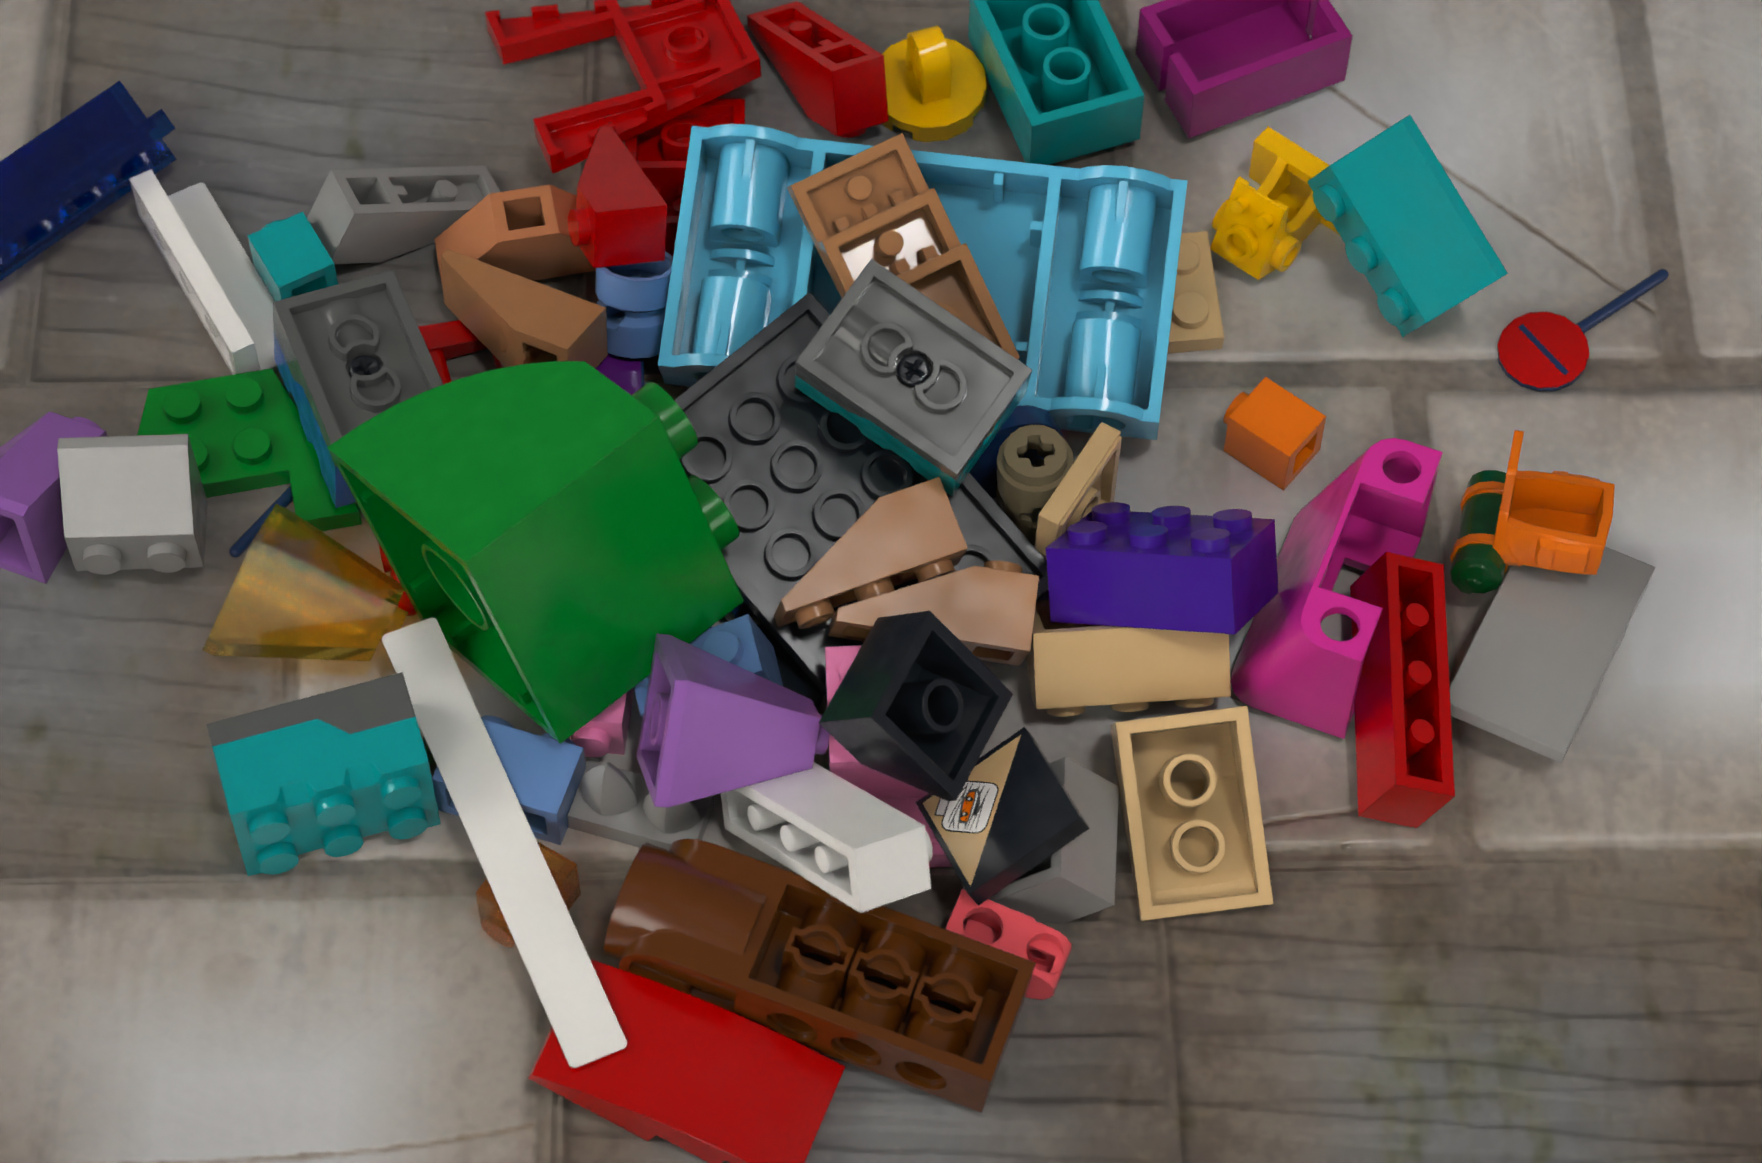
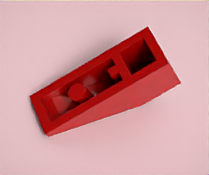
(825, 68)
(617, 208)

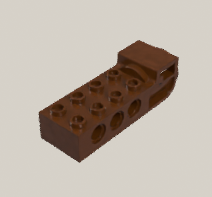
(819, 972)

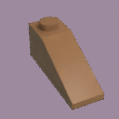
(982, 606)

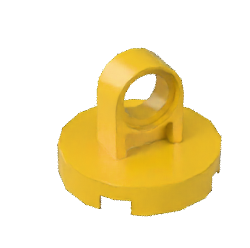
(933, 85)

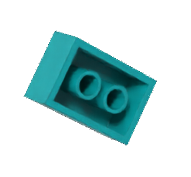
(1057, 76)

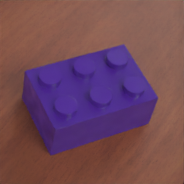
(1163, 569)

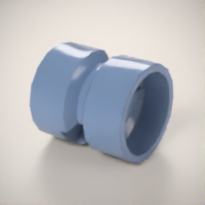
(634, 306)

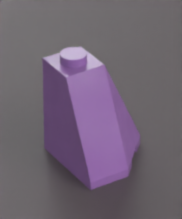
(31, 495)

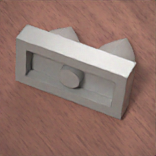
(620, 808)

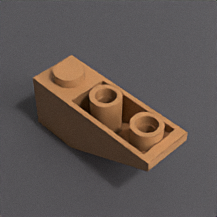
(521, 317)
(892, 543)

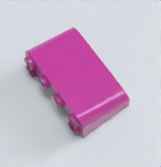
(1365, 511)

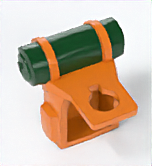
(1531, 521)

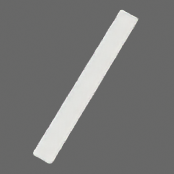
(505, 845)

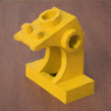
(1267, 225)

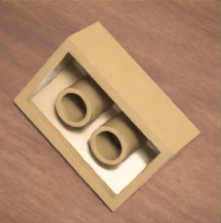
(1123, 666)

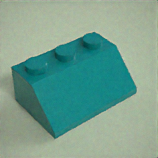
(1406, 226)

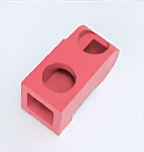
(1017, 935)

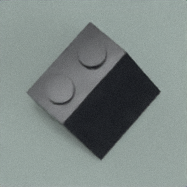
(917, 704)

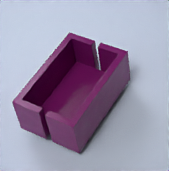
(1239, 55)

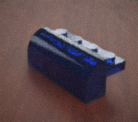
(76, 172)

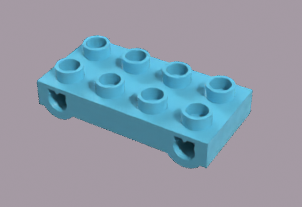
(1067, 253)

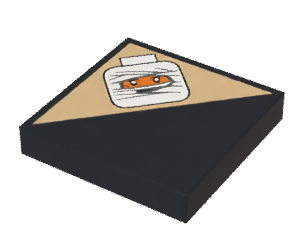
(1004, 818)

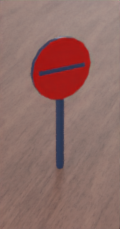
(1550, 350)

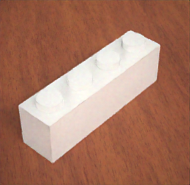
(833, 836)

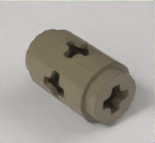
(1030, 485)

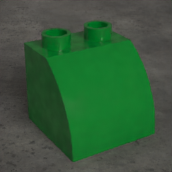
(546, 529)

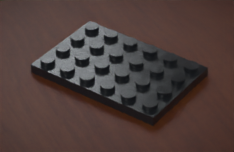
(806, 477)

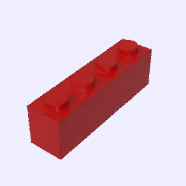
(1404, 694)

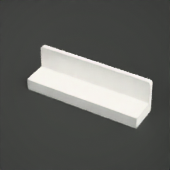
(211, 270)

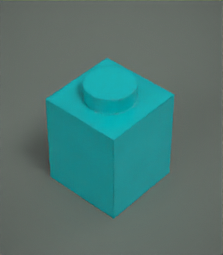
(291, 258)

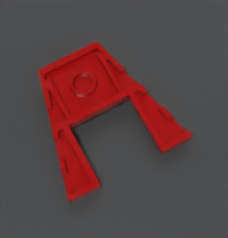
(674, 47)

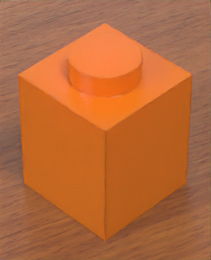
(1273, 432)

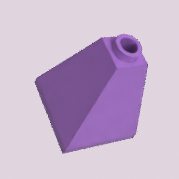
(719, 726)

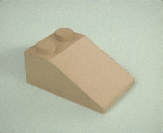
(1192, 812)

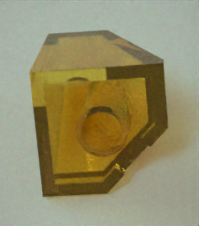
(304, 598)

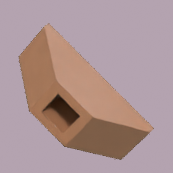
(519, 233)

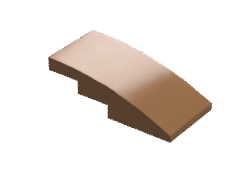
(886, 213)

